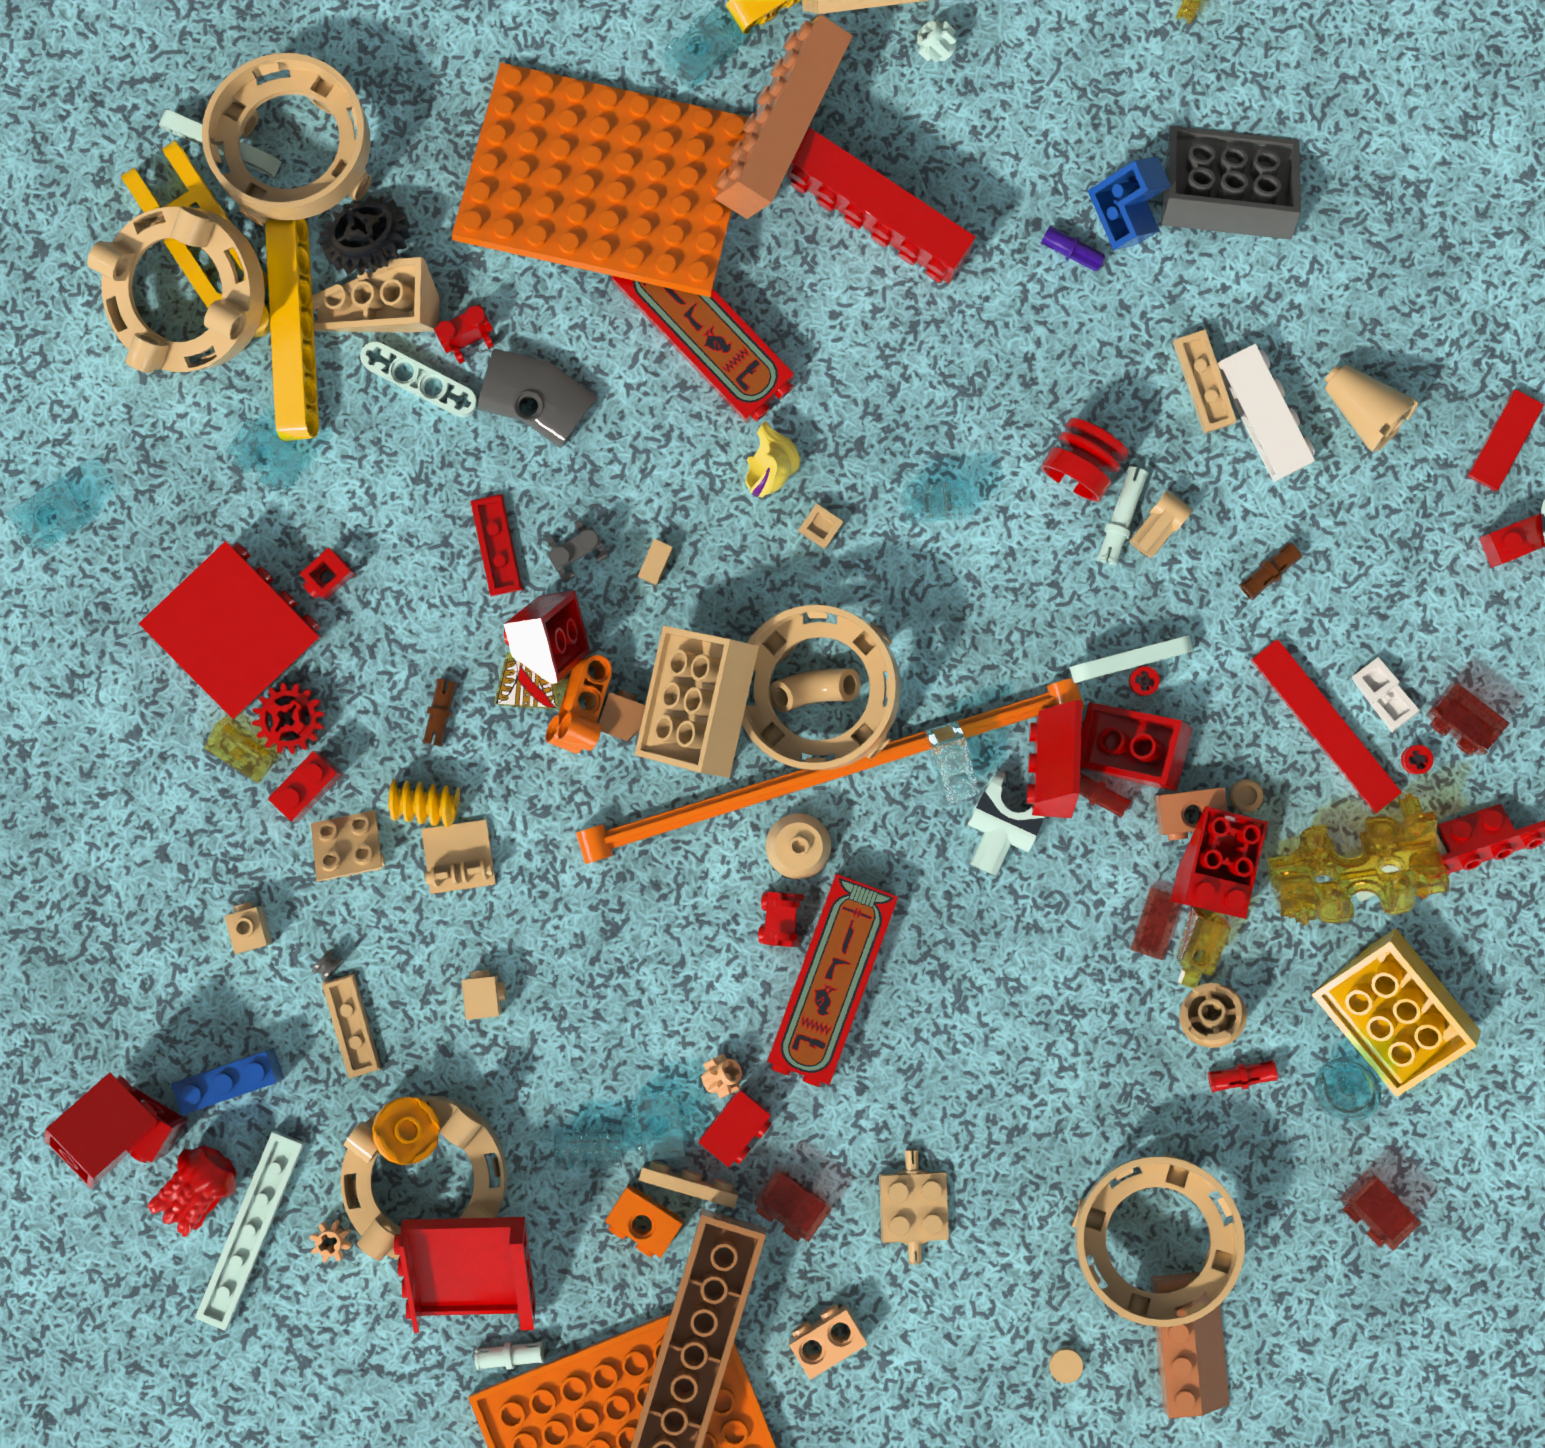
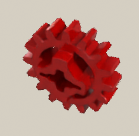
(279, 730)

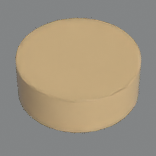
(1246, 795)
(1065, 1365)

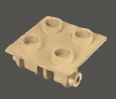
(346, 846)
(458, 857)

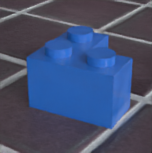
(1124, 204)

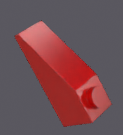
(1513, 541)

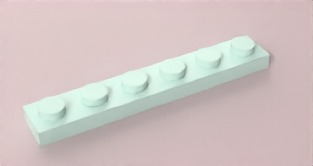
(249, 1230)

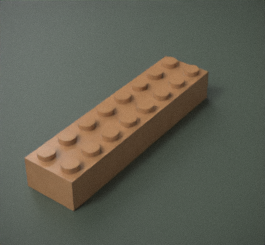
(700, 1333)

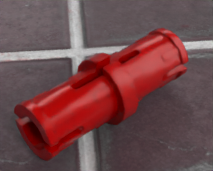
(1242, 1076)

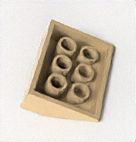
(696, 701)

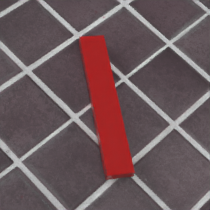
(1326, 726)

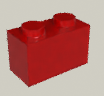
(305, 786)
(735, 1128)

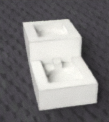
(1385, 695)

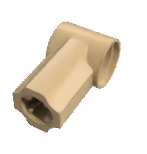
(1164, 519)

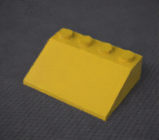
(1397, 1013)

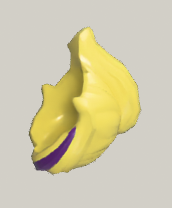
(772, 462)

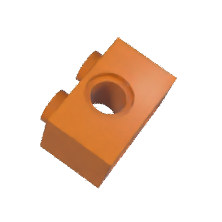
(635, 1203)

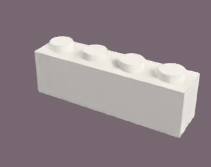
(1265, 412)

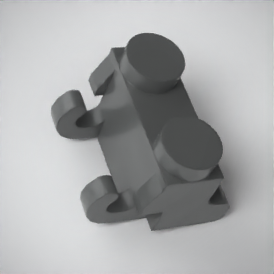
(574, 550)

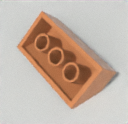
(1191, 1356)

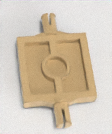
(913, 1206)

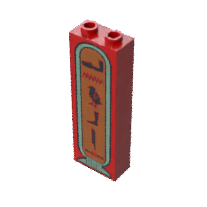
(715, 345)
(831, 980)

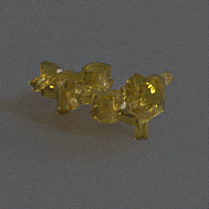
(1384, 843)

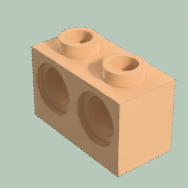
(832, 1347)

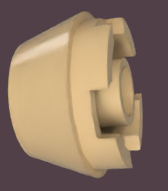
(798, 846)
(1213, 1015)

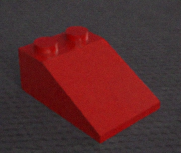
(1134, 746)

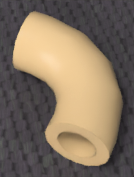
(814, 687)

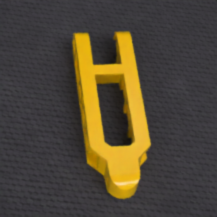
(198, 193)

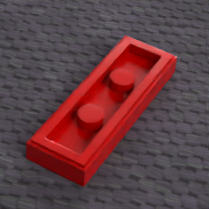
(1505, 440)
(496, 545)

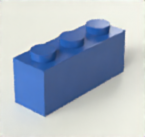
(227, 1081)

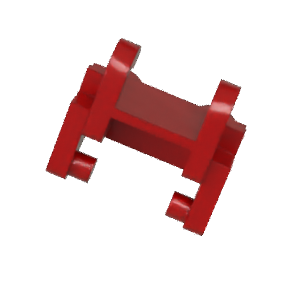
(464, 331)
(780, 919)

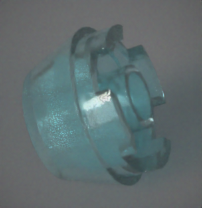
(1348, 1089)

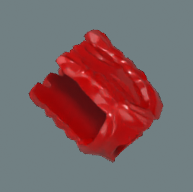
(195, 1188)

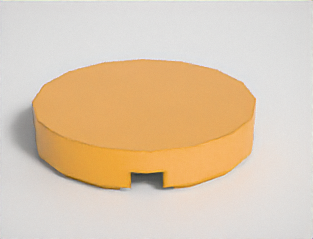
(406, 1130)

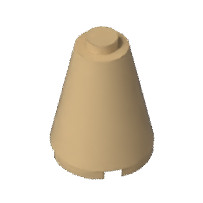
(1369, 405)

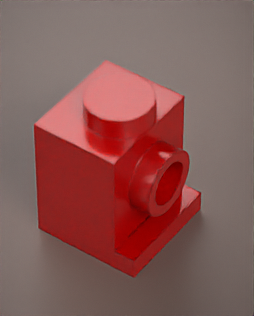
(327, 561)

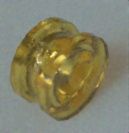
(1187, 10)

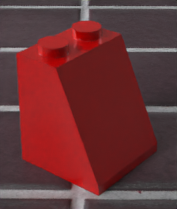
(100, 1129)

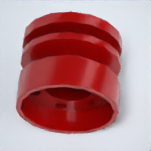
(1088, 454)

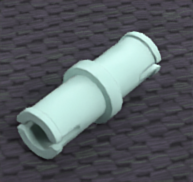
(509, 1355)

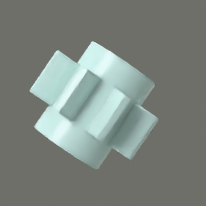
(936, 41)

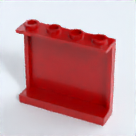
(231, 628)
(466, 1268)

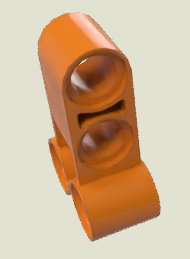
(573, 726)

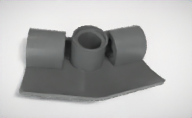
(517, 378)

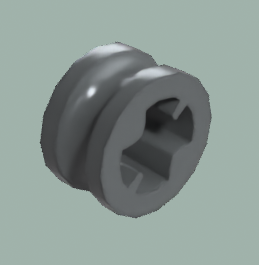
(327, 965)

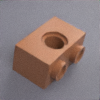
(1171, 810)

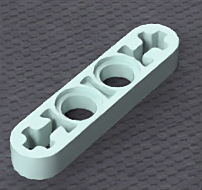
(192, 131)
(421, 376)
(1131, 659)

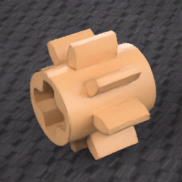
(721, 1076)
(330, 1232)

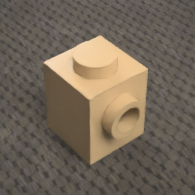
(248, 928)
(483, 995)

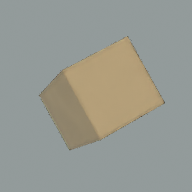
(655, 562)

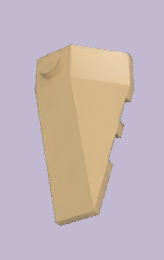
(384, 301)

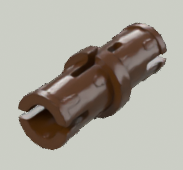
(1270, 571)
(439, 712)

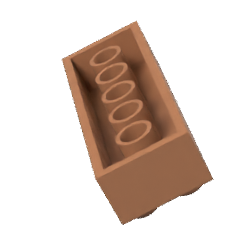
(782, 117)

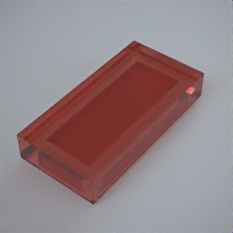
(1155, 924)

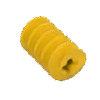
(423, 804)

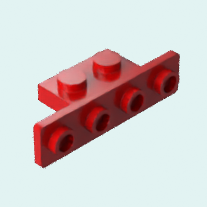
(1485, 837)

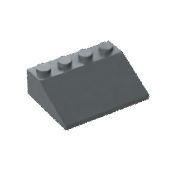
(1232, 183)

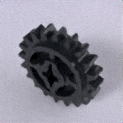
(365, 235)

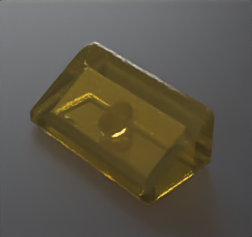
(240, 749)

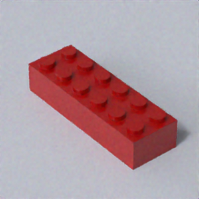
(879, 207)

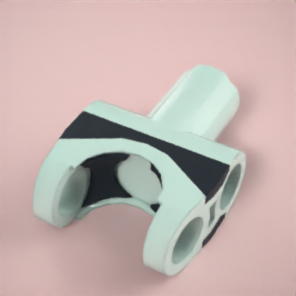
(1000, 827)

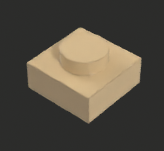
(820, 526)

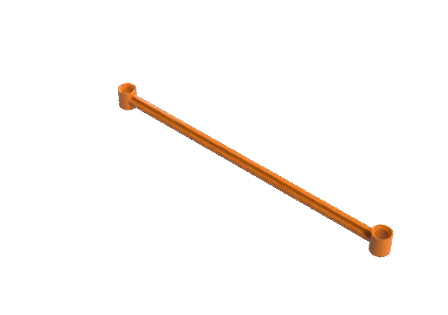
(598, 843)

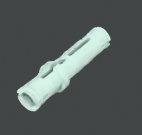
(1118, 528)

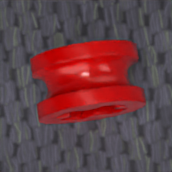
(1151, 674)
(1421, 750)

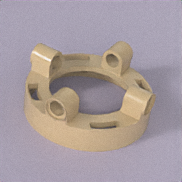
(234, 115)
(230, 320)
(869, 735)
(459, 1126)
(1222, 1259)

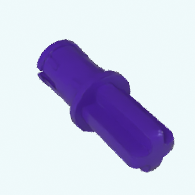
(1073, 248)

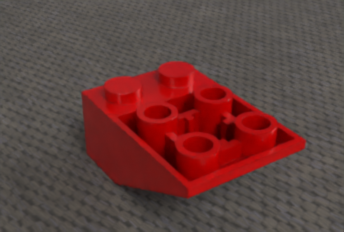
(1220, 863)

